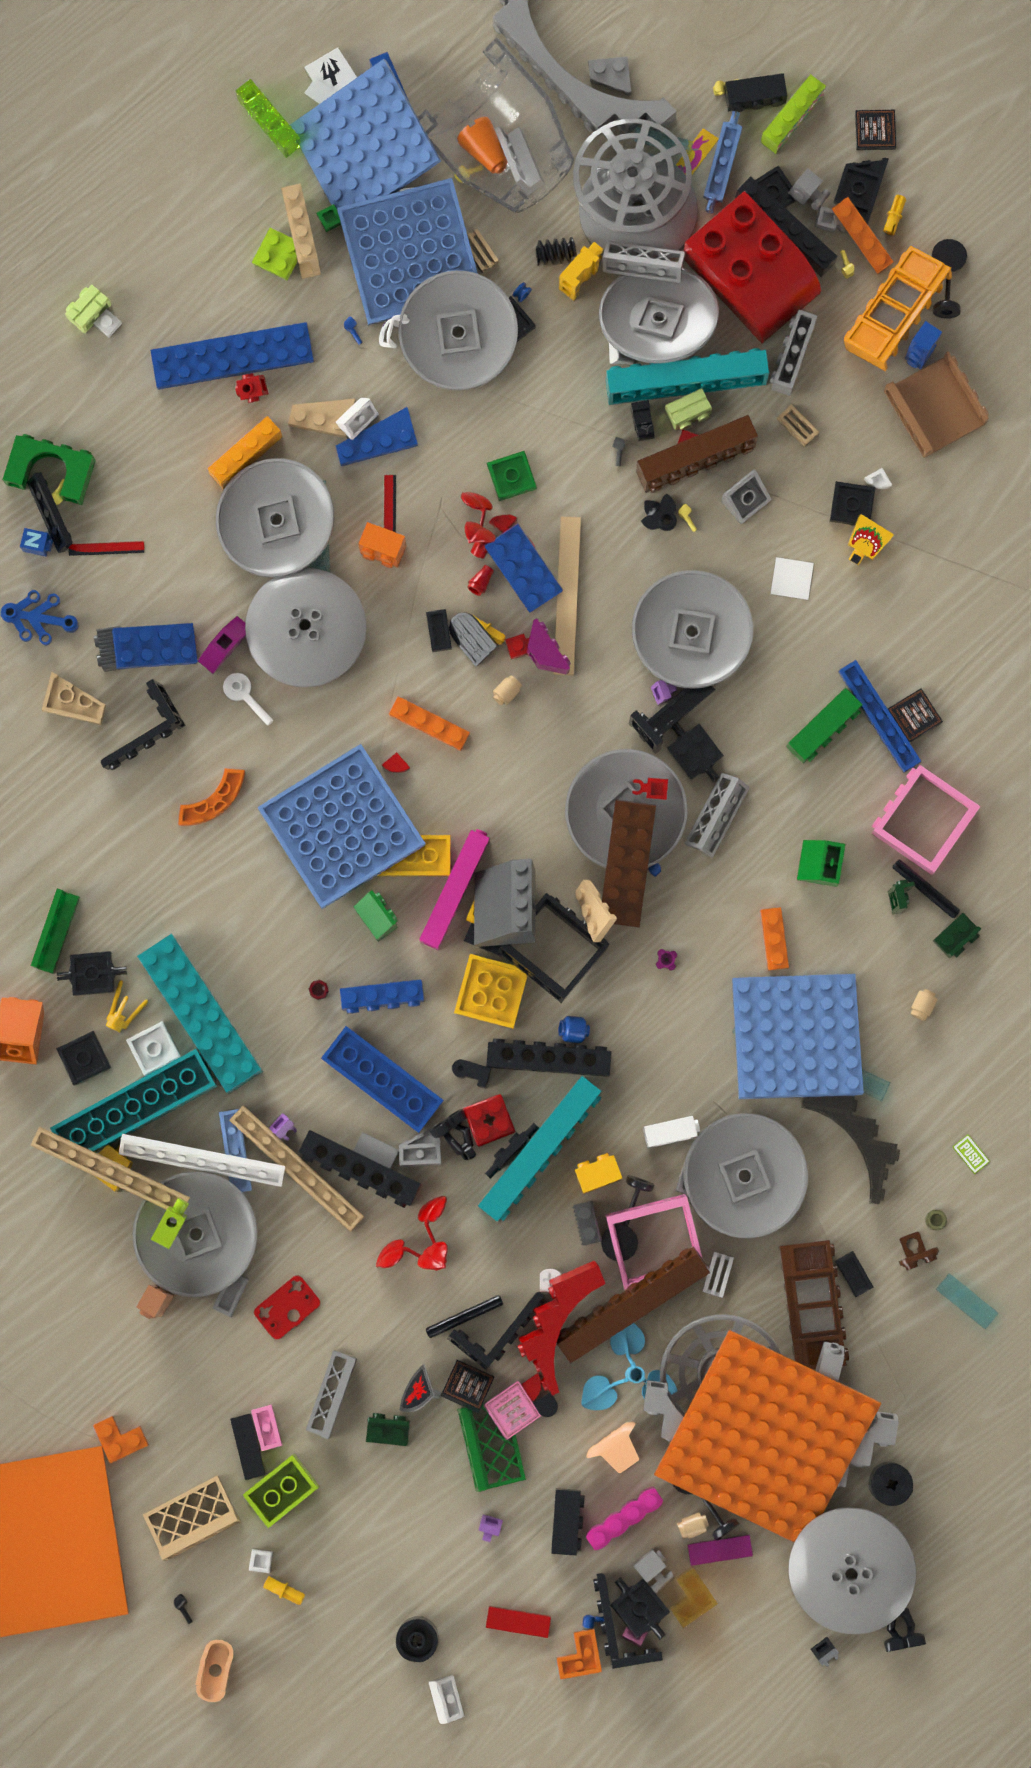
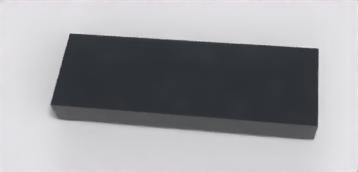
(248, 1446)

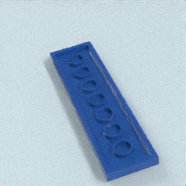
(232, 355)

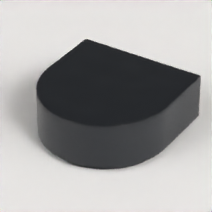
(547, 1405)

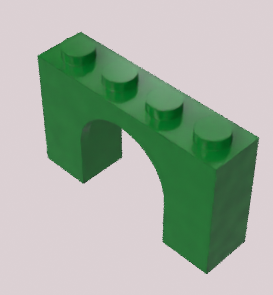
(28, 452)

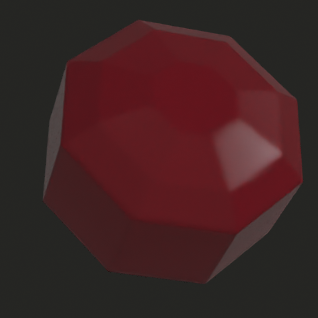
(318, 990)

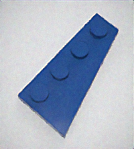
(382, 438)

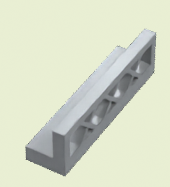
(520, 159)
(642, 264)
(720, 815)
(338, 1397)

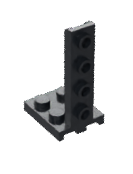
(652, 729)
(147, 740)
(476, 1351)
(607, 1627)

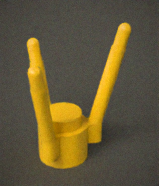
(116, 1019)

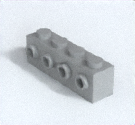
(794, 352)

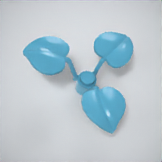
(599, 1393)

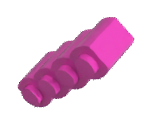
(619, 1521)

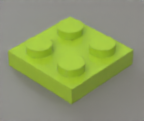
(276, 254)

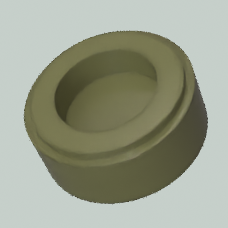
(936, 1220)

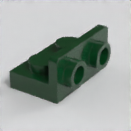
(897, 897)
(957, 935)
(387, 1430)

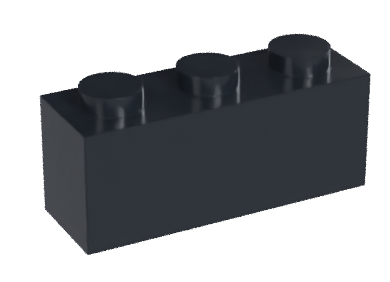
(755, 92)
(567, 1522)

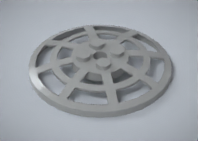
(632, 186)
(705, 1362)

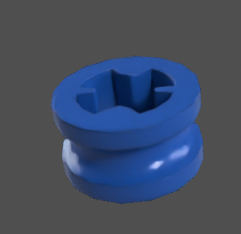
(522, 292)

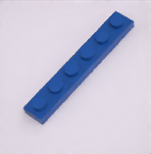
(879, 716)

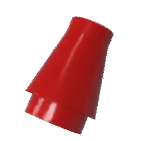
(480, 581)

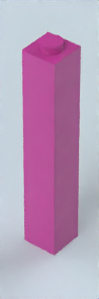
(455, 889)

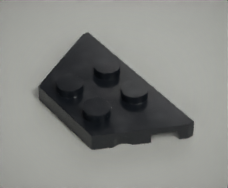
(861, 185)

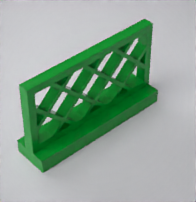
(475, 1453)

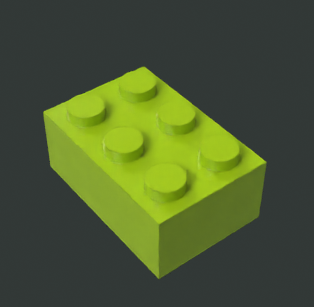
(281, 1490)

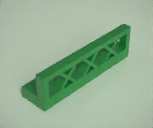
(55, 931)

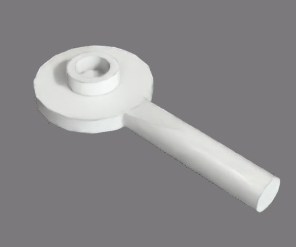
(238, 688)

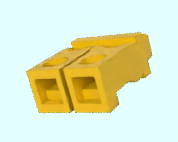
(580, 270)

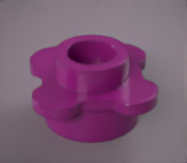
(661, 963)

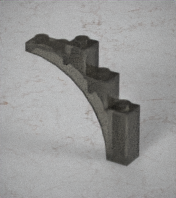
(861, 1130)

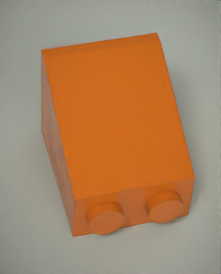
(20, 1030)

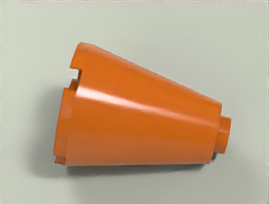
(483, 145)

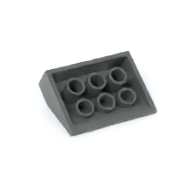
(505, 904)

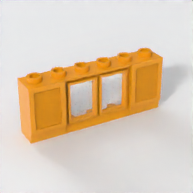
(896, 307)

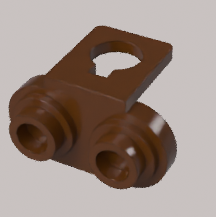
(911, 1259)

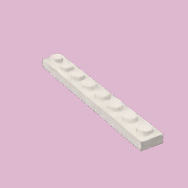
(201, 1160)

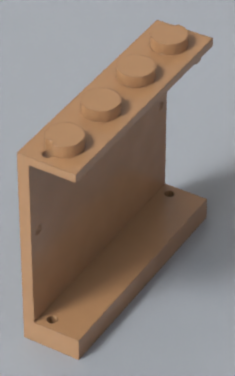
(937, 405)

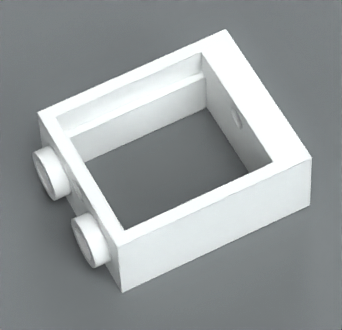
(671, 1131)

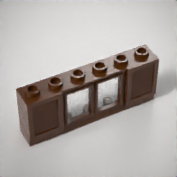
(812, 1300)

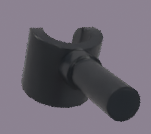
(179, 1603)

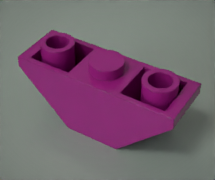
(223, 645)
(545, 650)

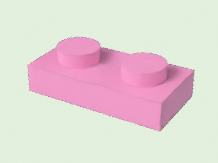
(266, 1427)

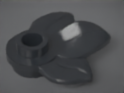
(657, 512)

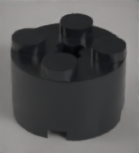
(902, 1487)
(412, 1650)

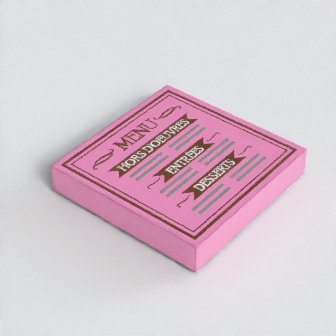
(512, 1410)

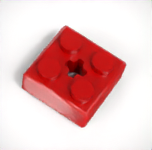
(501, 1126)

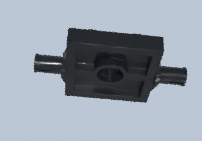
(695, 752)
(92, 973)
(516, 1143)
(640, 1608)

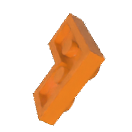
(117, 1445)
(586, 1659)

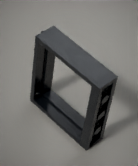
(536, 974)

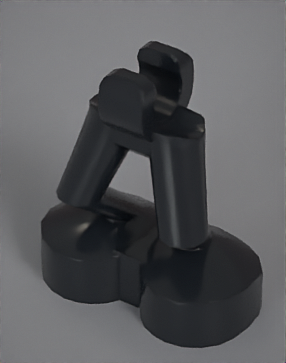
(453, 1122)
(910, 1640)

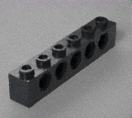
(600, 1068)
(314, 1141)

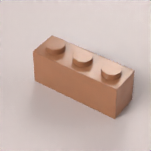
(154, 1301)

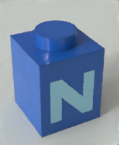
(36, 542)

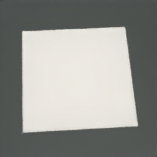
(792, 578)

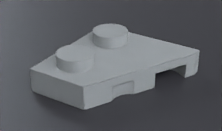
(611, 73)
(420, 1151)

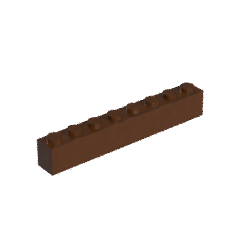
(632, 1304)

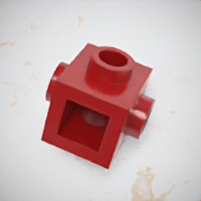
(251, 387)

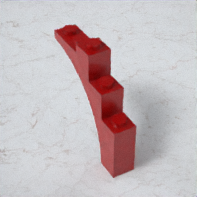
(568, 1292)

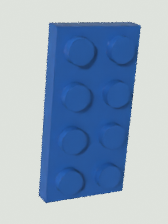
(524, 568)
(154, 646)

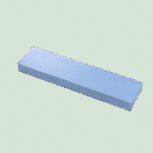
(234, 1145)

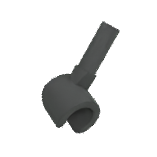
(619, 444)

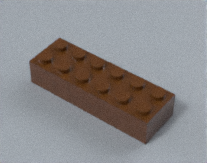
(697, 454)
(628, 860)

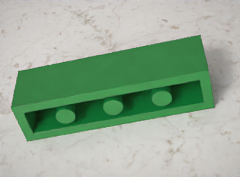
(824, 725)

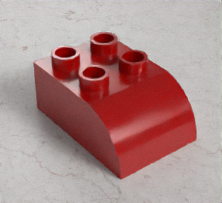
(752, 267)

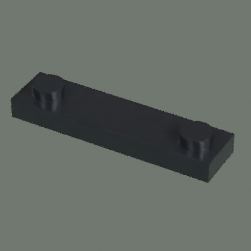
(49, 512)

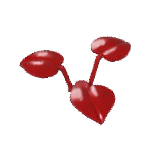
(475, 532)
(433, 1256)

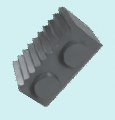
(105, 642)
(587, 1223)

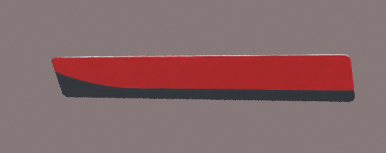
(390, 502)
(106, 548)

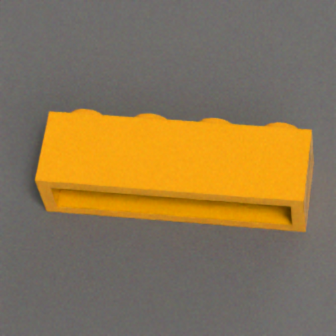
(245, 451)

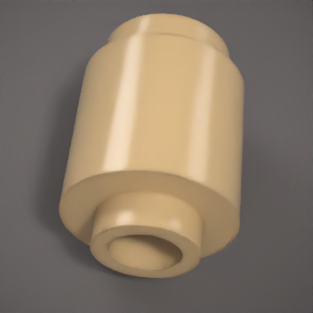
(507, 690)
(923, 1004)
(693, 1525)

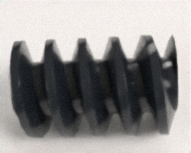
(556, 250)

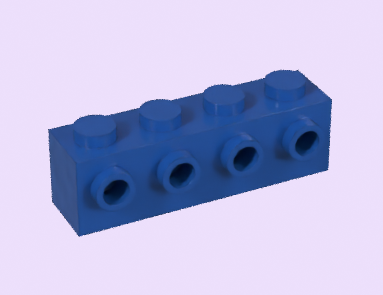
(382, 995)

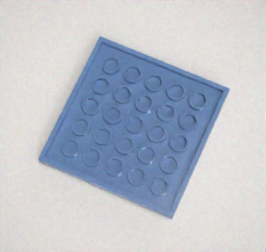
(365, 139)
(403, 242)
(341, 826)
(797, 1036)

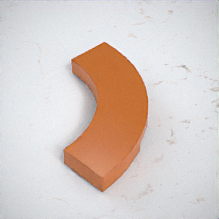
(216, 803)

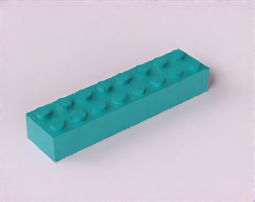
(687, 376)
(200, 1013)
(139, 1103)
(539, 1149)

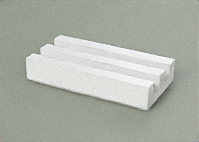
(723, 1257)

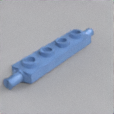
(722, 162)

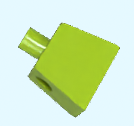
(166, 1230)

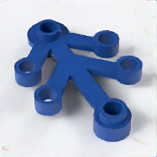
(36, 616)

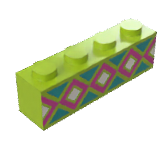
(793, 114)

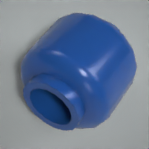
(573, 1029)

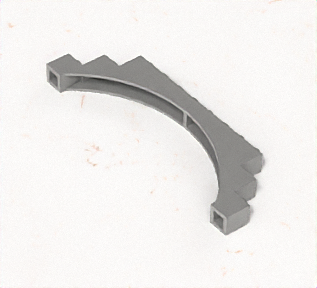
(585, 102)
(881, 1430)

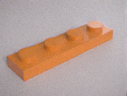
(862, 235)
(429, 723)

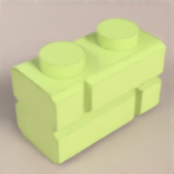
(87, 308)
(688, 410)

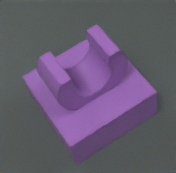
(662, 691)
(281, 1126)
(490, 1527)

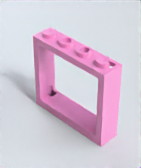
(901, 792)
(643, 1210)

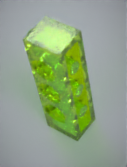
(268, 118)

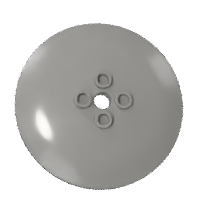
(670, 236)
(452, 302)
(633, 303)
(258, 496)
(698, 602)
(309, 655)
(611, 777)
(775, 1170)
(220, 1254)
(857, 1541)

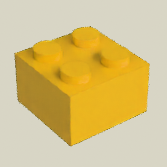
(598, 1173)

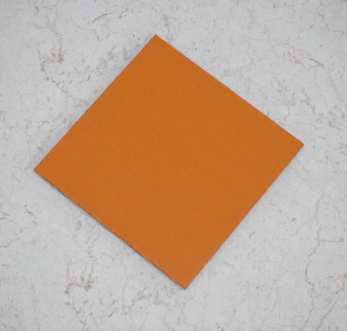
(766, 1437)
(58, 1543)

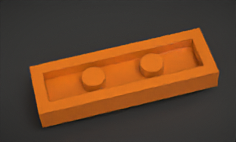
(774, 939)

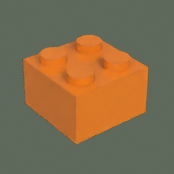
(382, 545)

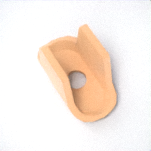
(616, 1448)
(210, 1687)

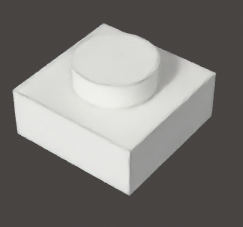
(107, 323)

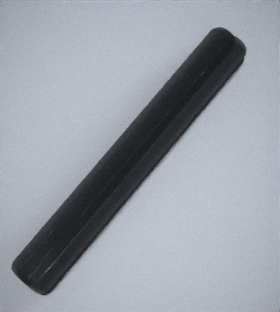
(925, 888)
(464, 1316)

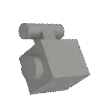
(807, 187)
(650, 1567)

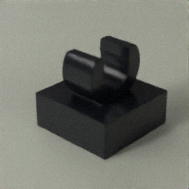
(825, 1651)

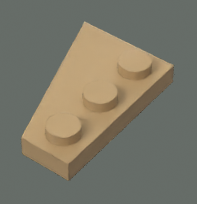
(320, 416)
(71, 702)
(594, 911)

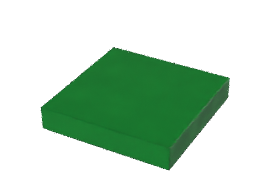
(511, 475)

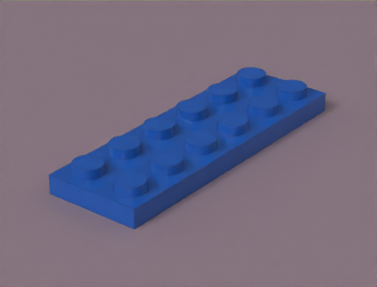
(382, 1079)

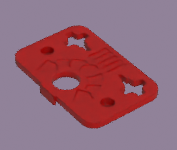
(284, 1302)

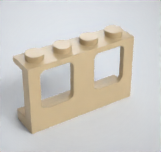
(301, 231)

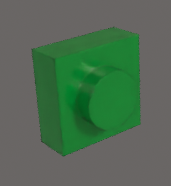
(329, 218)

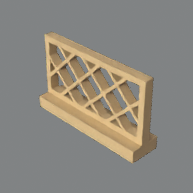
(198, 1535)

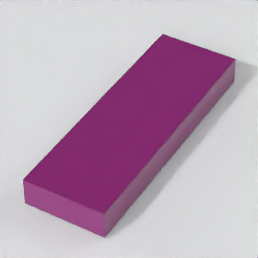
(720, 1550)

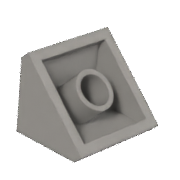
(746, 497)

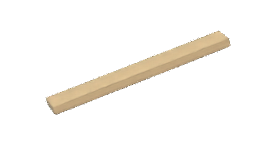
(568, 580)
(296, 1168)
(106, 1169)

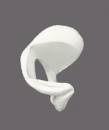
(394, 321)

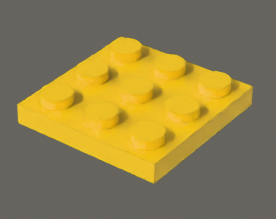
(491, 991)

